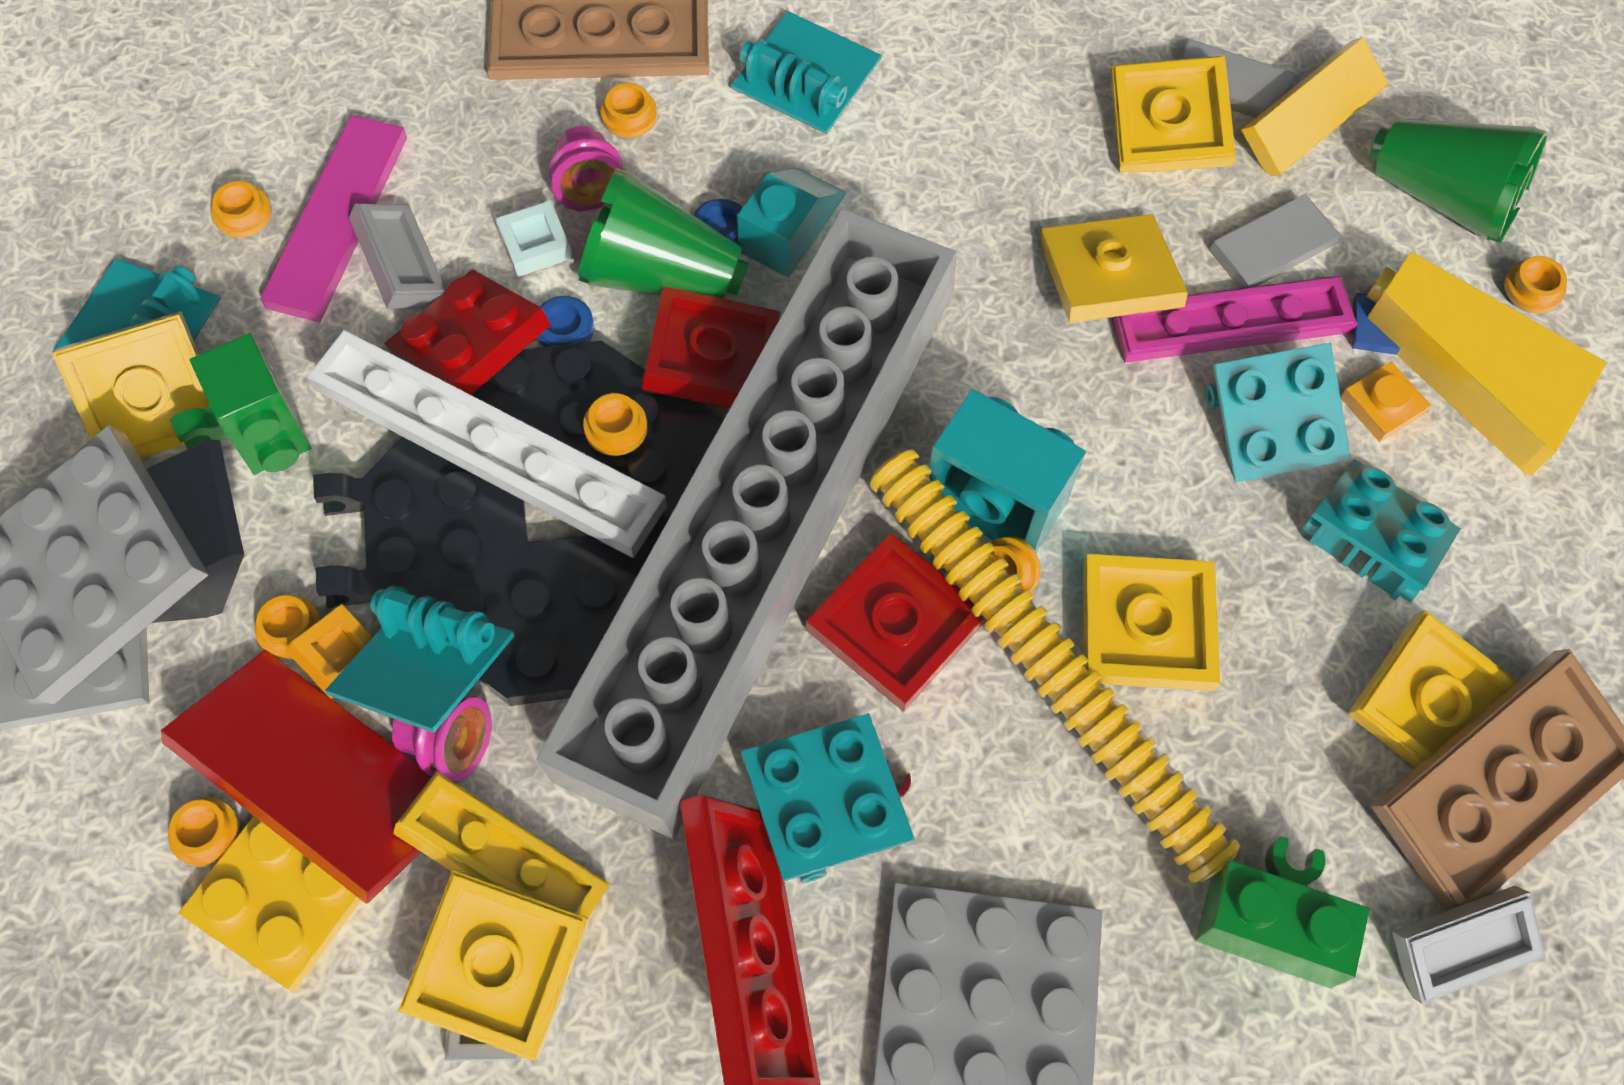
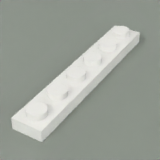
(489, 443)

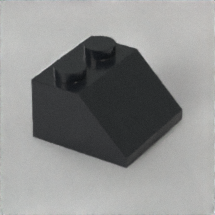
(202, 503)

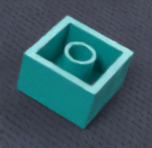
(1005, 469)

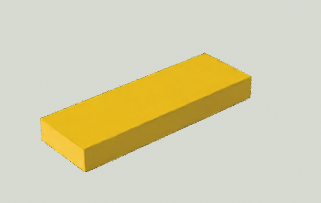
(1315, 107)
(485, 843)

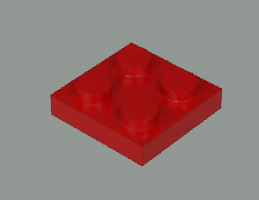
(469, 332)
(705, 346)
(895, 622)

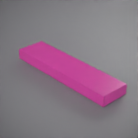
(324, 235)
(1238, 319)

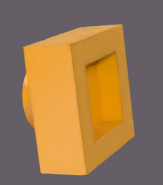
(1385, 401)
(329, 646)

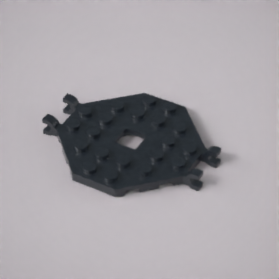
(468, 540)

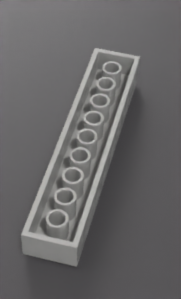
(750, 526)

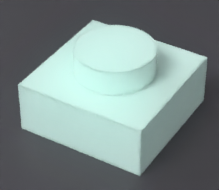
(534, 238)

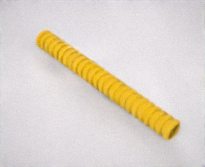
(1054, 666)

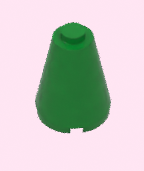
(1462, 168)
(654, 244)

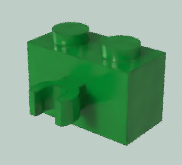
(244, 406)
(1282, 920)

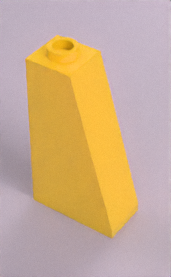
(1485, 359)

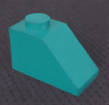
(785, 218)

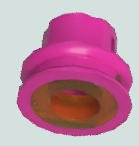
(582, 168)
(455, 745)

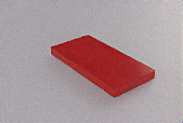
(304, 771)
(748, 947)

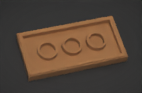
(597, 38)
(1507, 782)

